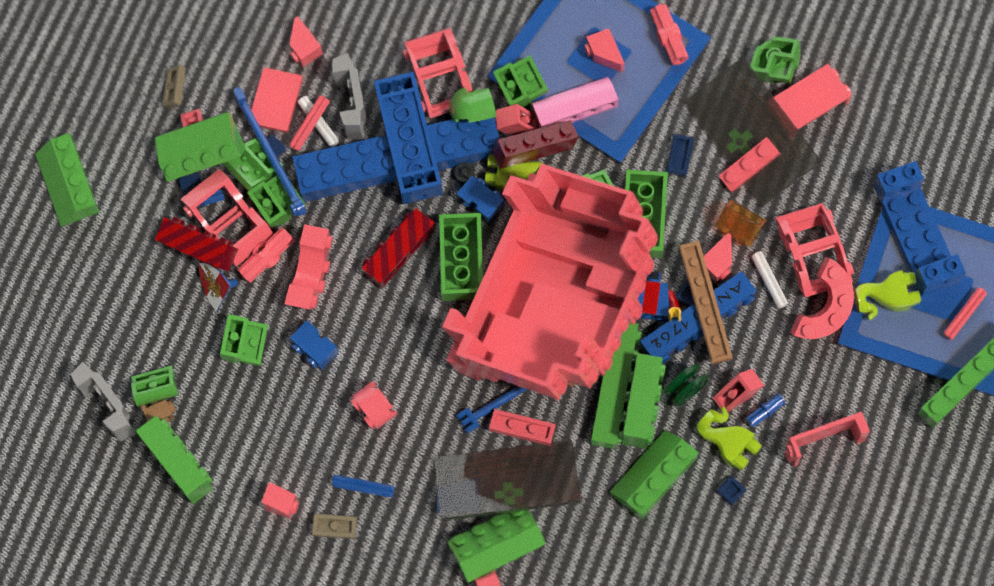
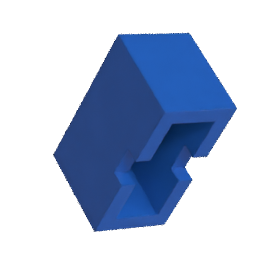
(480, 197)
(317, 350)

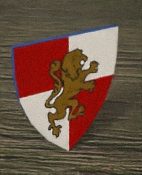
(215, 284)

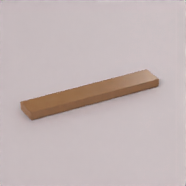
(705, 302)

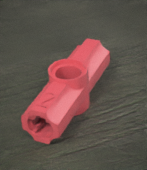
(669, 34)
(266, 254)

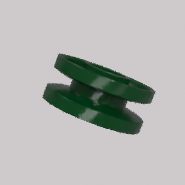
(686, 385)

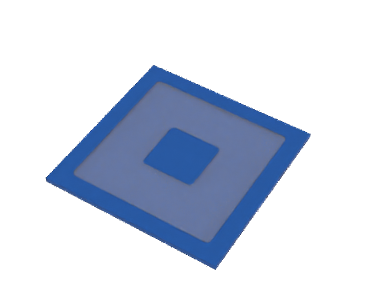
(556, 44)
(916, 335)

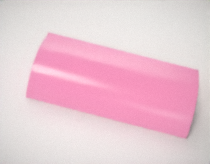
(576, 103)

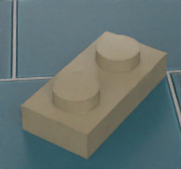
(174, 87)
(334, 526)

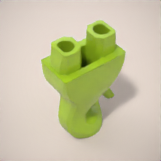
(502, 176)
(890, 293)
(730, 440)

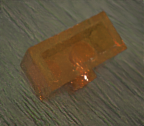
(740, 223)

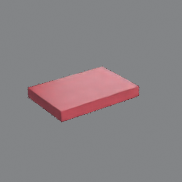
(276, 99)

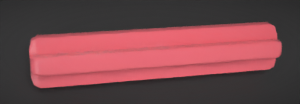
(309, 122)
(964, 314)

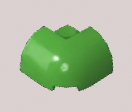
(777, 59)
(472, 106)

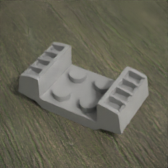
(354, 119)
(88, 382)

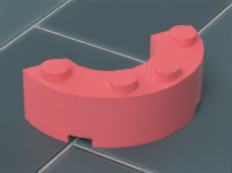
(311, 268)
(836, 309)

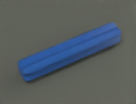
(363, 486)

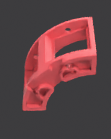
(428, 46)
(209, 187)
(803, 220)

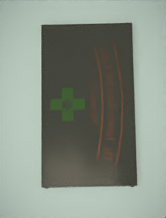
(740, 114)
(506, 480)

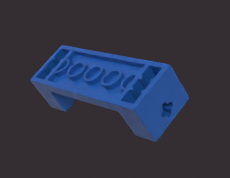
(408, 138)
(917, 229)

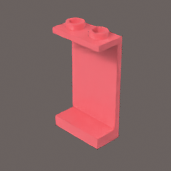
(813, 96)
(854, 422)

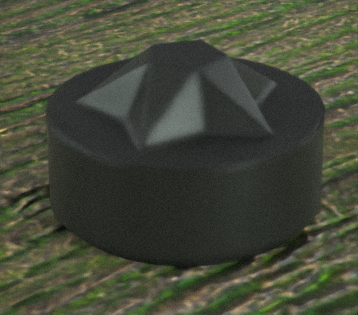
(463, 172)

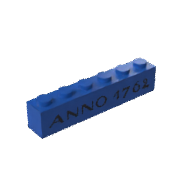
(676, 334)

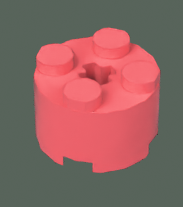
(374, 406)

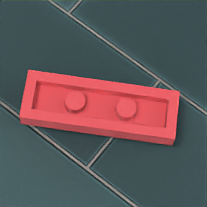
(749, 164)
(522, 427)

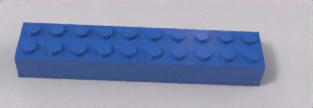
(371, 161)

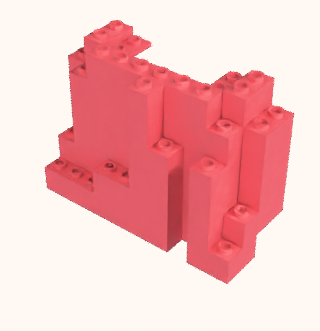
(556, 285)

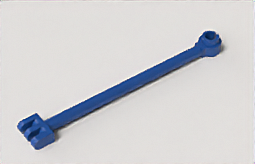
(297, 206)
(473, 417)

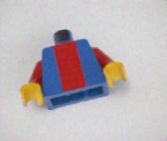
(658, 301)

